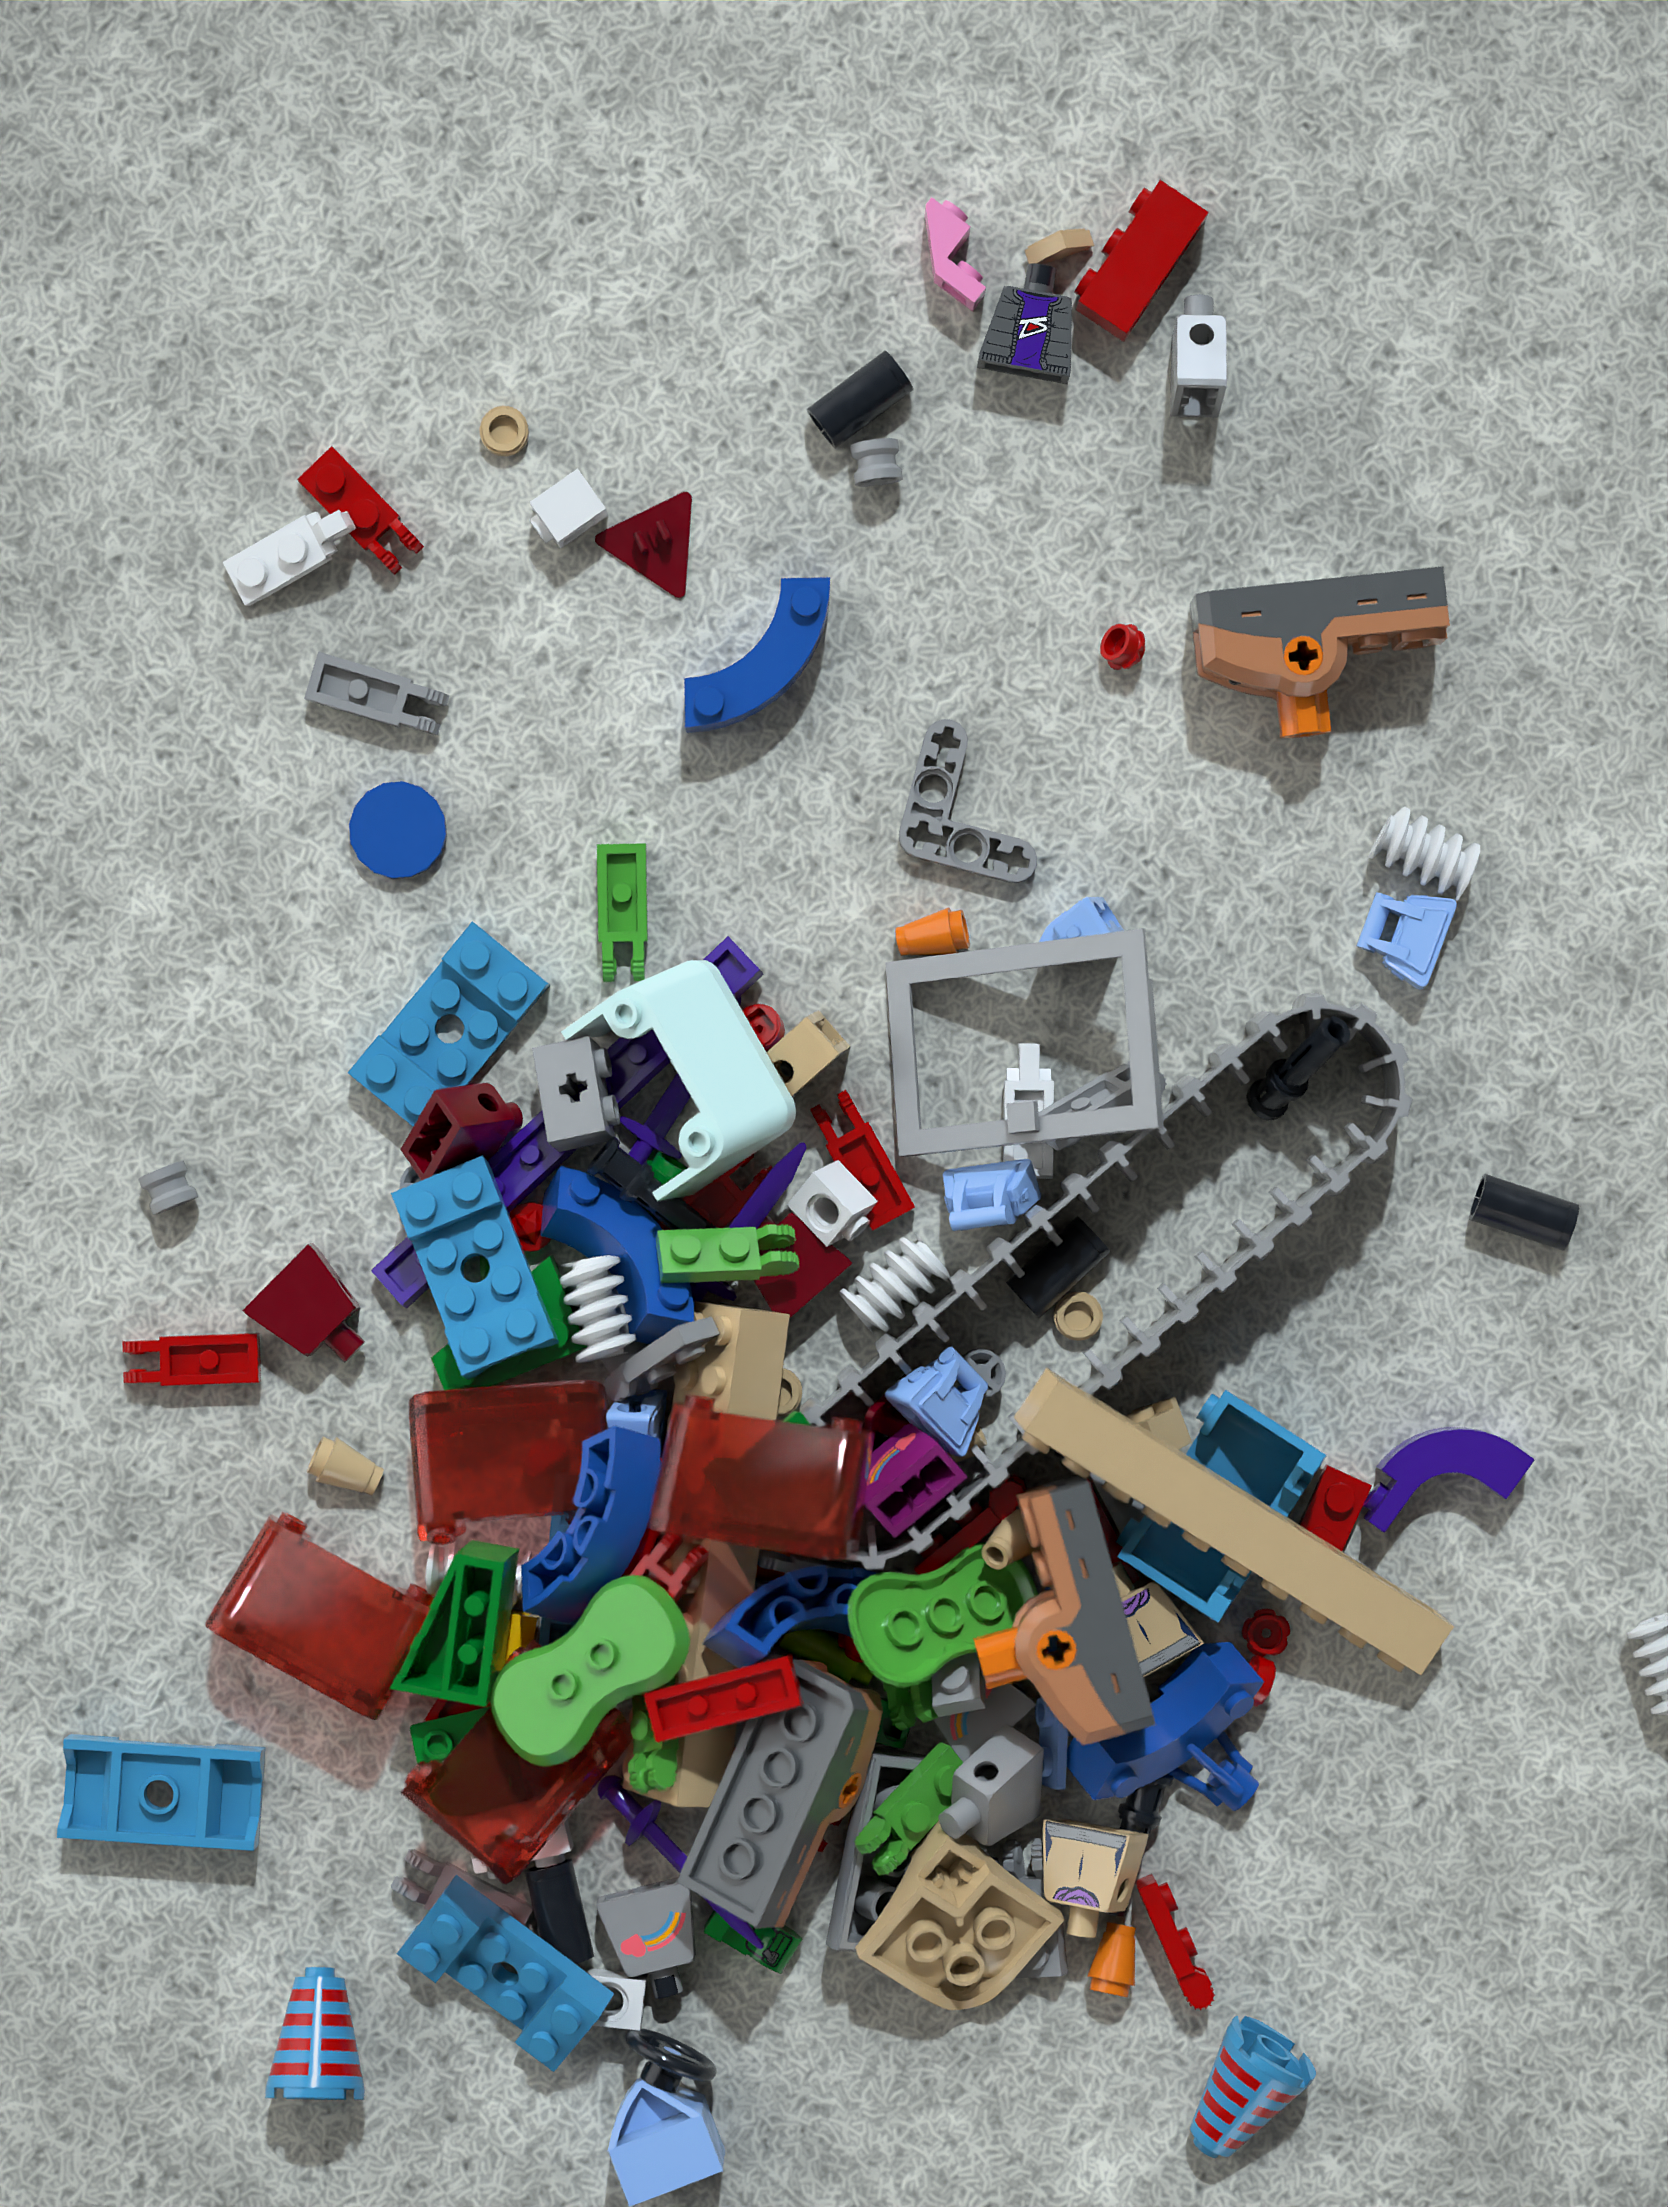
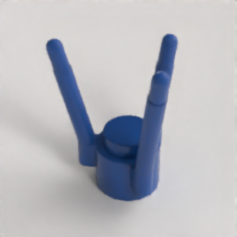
(1229, 1781)

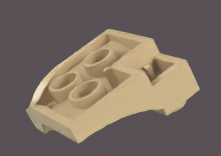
(957, 1925)

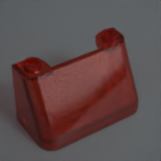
(499, 1452)
(762, 1481)
(319, 1617)
(503, 1804)

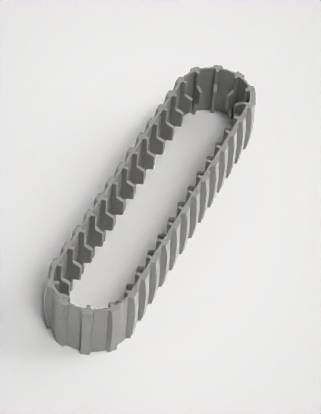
(1220, 1278)

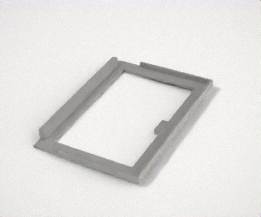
(1023, 1121)

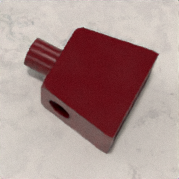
(459, 1127)
(817, 1269)
(308, 1306)

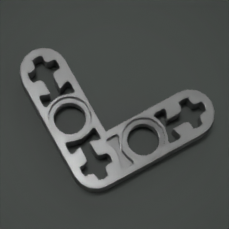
(937, 815)

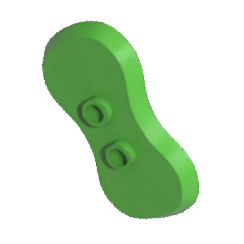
(920, 1622)
(619, 1648)

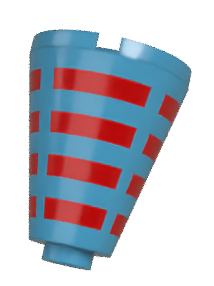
(317, 2042)
(1247, 2086)

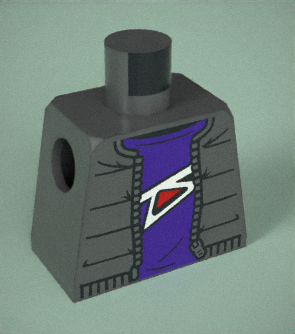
(1030, 330)

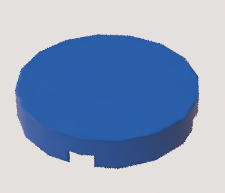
(398, 830)

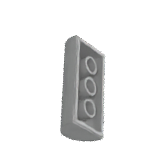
(860, 1889)

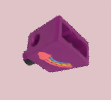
(908, 1478)

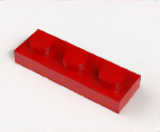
(723, 1698)

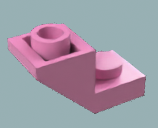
(946, 236)

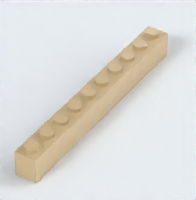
(1232, 1522)

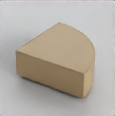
(1059, 245)

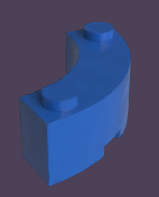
(769, 667)
(599, 1223)
(611, 1518)
(794, 1602)
(1193, 1708)

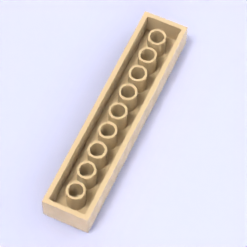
(744, 1377)

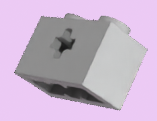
(558, 1073)

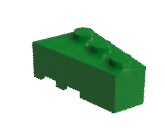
(553, 1293)
(465, 1629)

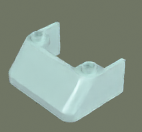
(716, 1057)

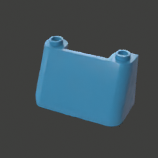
(1251, 1455)

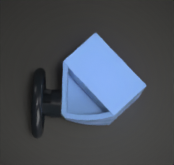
(661, 2129)

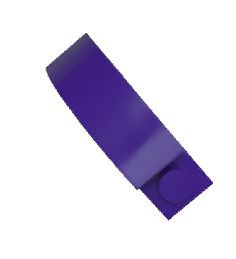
(1440, 1451)

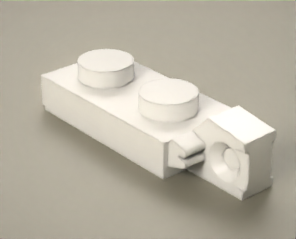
(286, 555)
(1030, 1084)

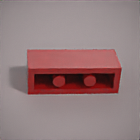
(1139, 259)

